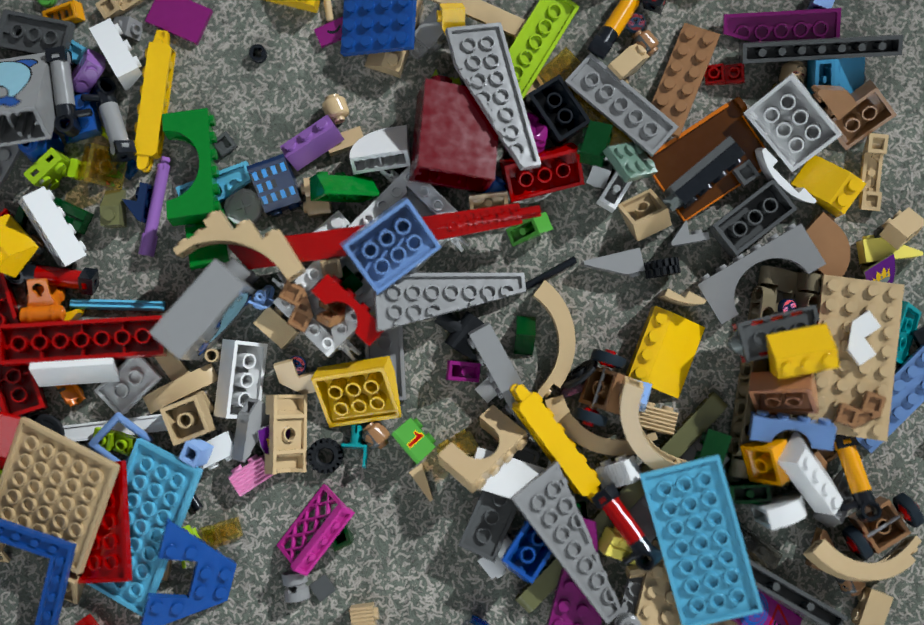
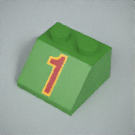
(414, 439)

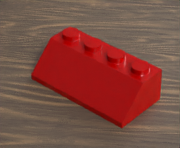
(558, 171)

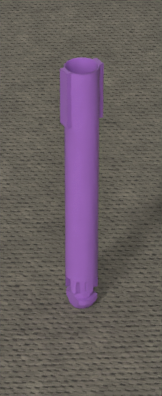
(149, 238)

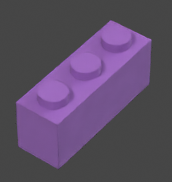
(312, 143)

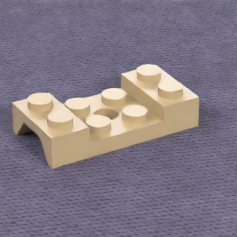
(285, 413)

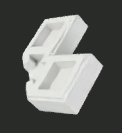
(859, 329)

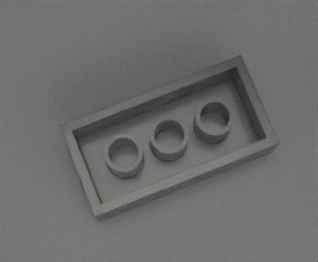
(752, 218)

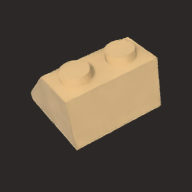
(645, 214)

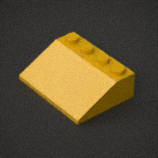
(665, 351)
(358, 391)

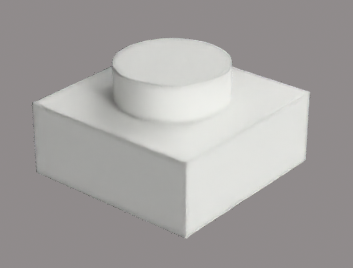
(487, 390)

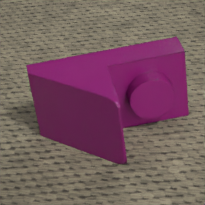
(463, 371)

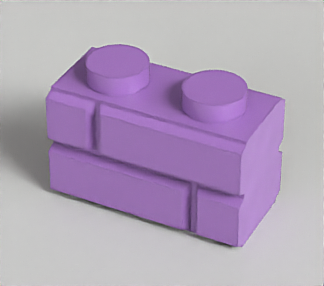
(88, 71)

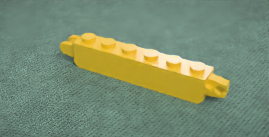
(154, 100)
(553, 441)

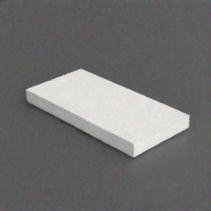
(74, 372)
(511, 476)

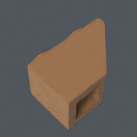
(835, 99)

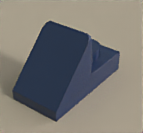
(141, 206)

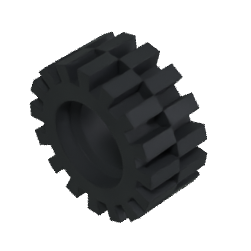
(662, 267)
(314, 459)

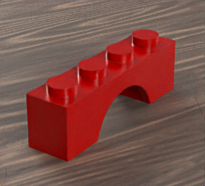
(330, 290)

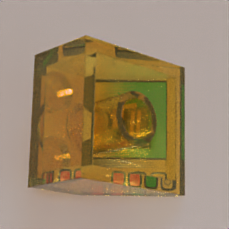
(99, 170)

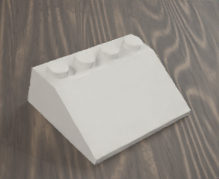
(793, 122)

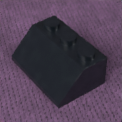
(557, 110)

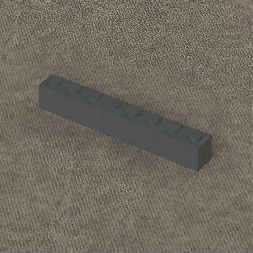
(820, 48)

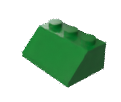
(342, 188)

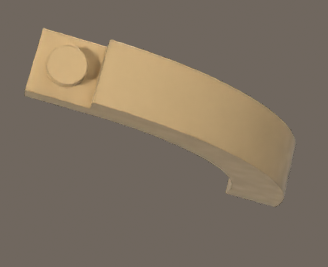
(564, 326)
(585, 438)
(645, 449)
(845, 568)

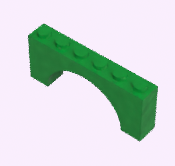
(202, 197)

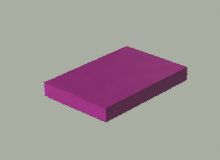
(180, 18)

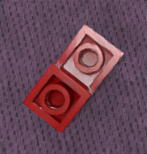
(725, 74)

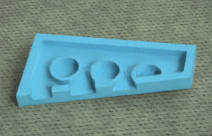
(229, 180)

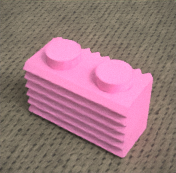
(250, 475)

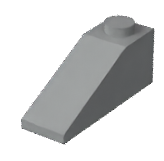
(621, 263)

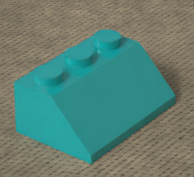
(909, 321)

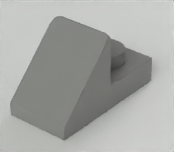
(682, 236)

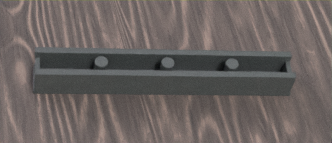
(795, 598)

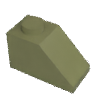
(113, 209)

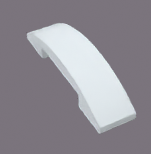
(766, 162)

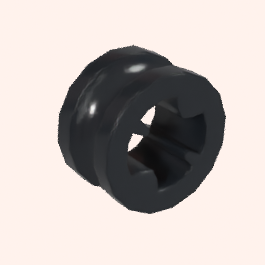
(252, 53)

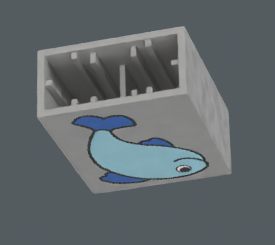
(26, 100)
(206, 309)

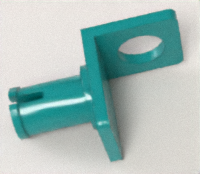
(355, 443)

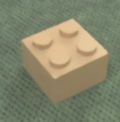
(188, 419)

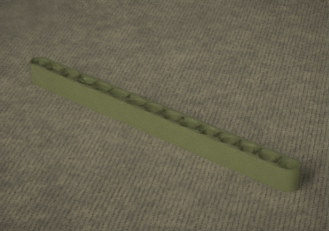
(676, 445)

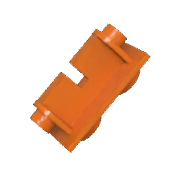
(72, 395)

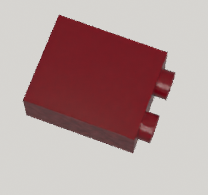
(452, 138)

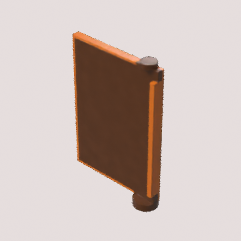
(698, 141)

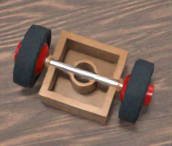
(601, 389)
(887, 530)

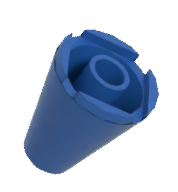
(36, 149)

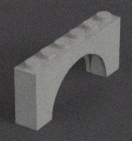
(791, 245)

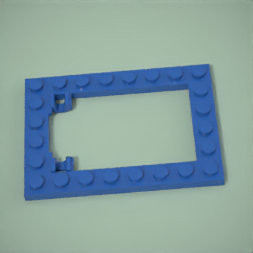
(61, 557)

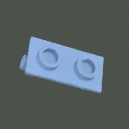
(263, 298)

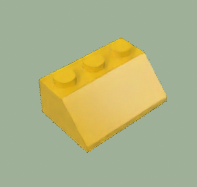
(15, 246)
(801, 351)

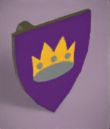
(881, 271)

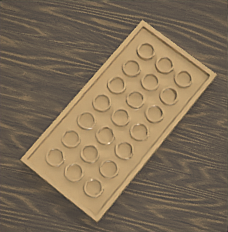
(839, 304)

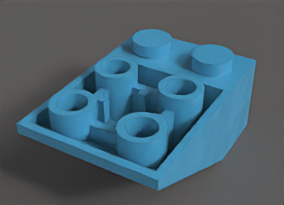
(836, 72)

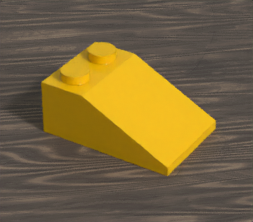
(829, 185)

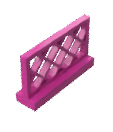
(322, 536)

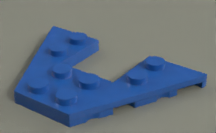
(209, 581)

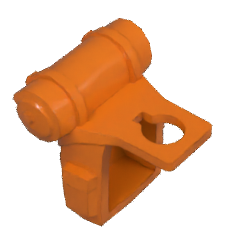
(43, 303)

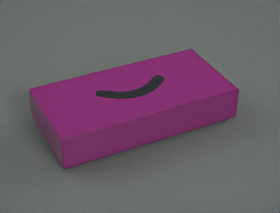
(329, 32)

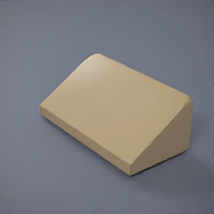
(350, 138)

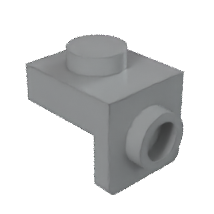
(130, 27)

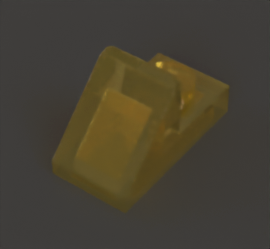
(222, 531)

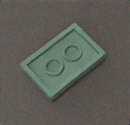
(630, 161)

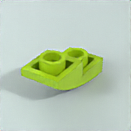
(117, 441)

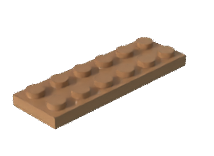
(685, 74)

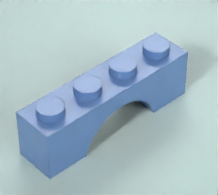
(766, 426)

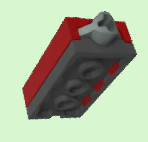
(750, 337)

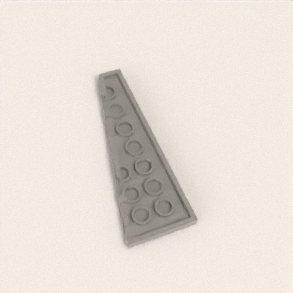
(555, 518)

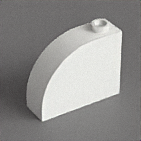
(381, 150)
(781, 512)

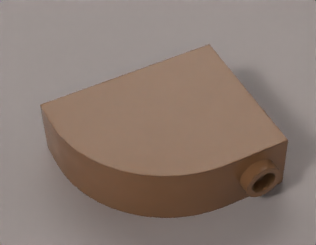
(831, 244)

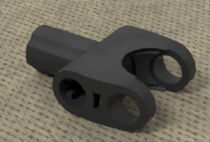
(459, 331)

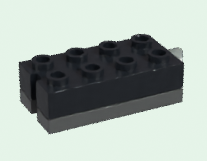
(699, 177)

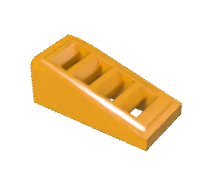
(74, 9)

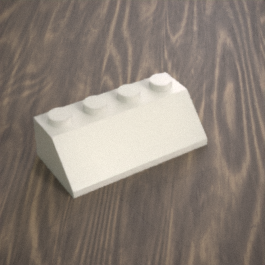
(52, 227)
(239, 376)
(810, 476)

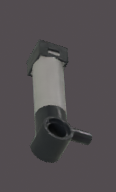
(60, 67)
(103, 93)

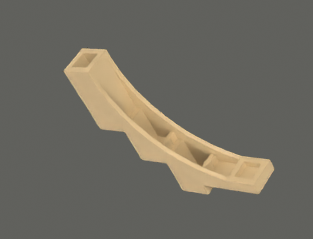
(220, 231)

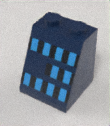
(275, 185)

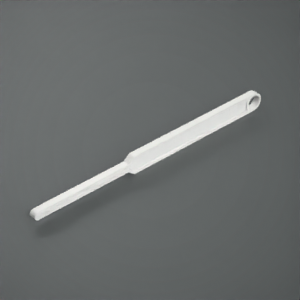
(85, 431)

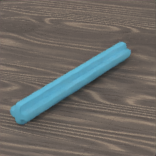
(129, 305)

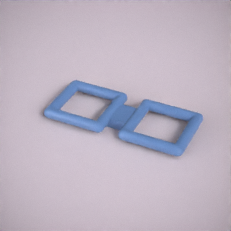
(117, 417)

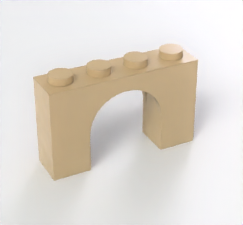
(475, 472)

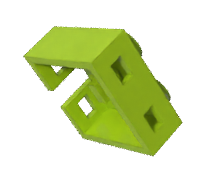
(49, 172)

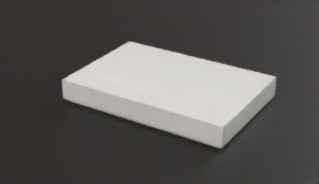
(136, 380)

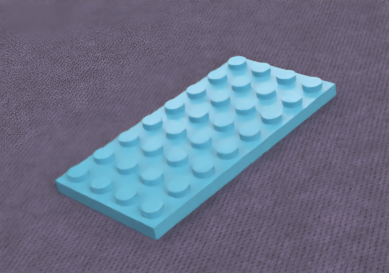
(157, 489)
(701, 541)

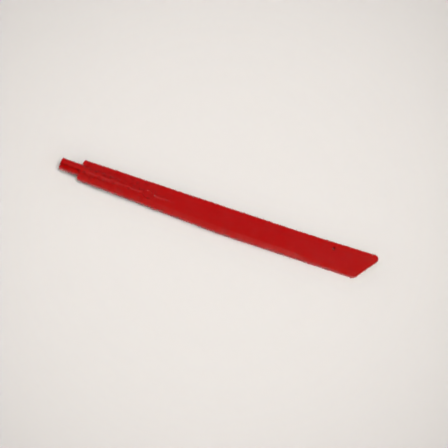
(448, 225)

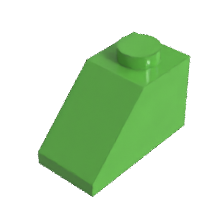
(529, 229)

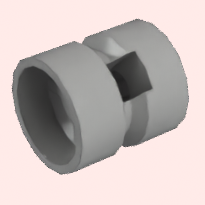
(292, 594)

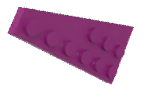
(783, 25)
(569, 603)

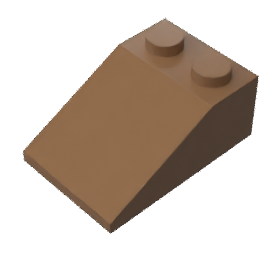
(866, 117)

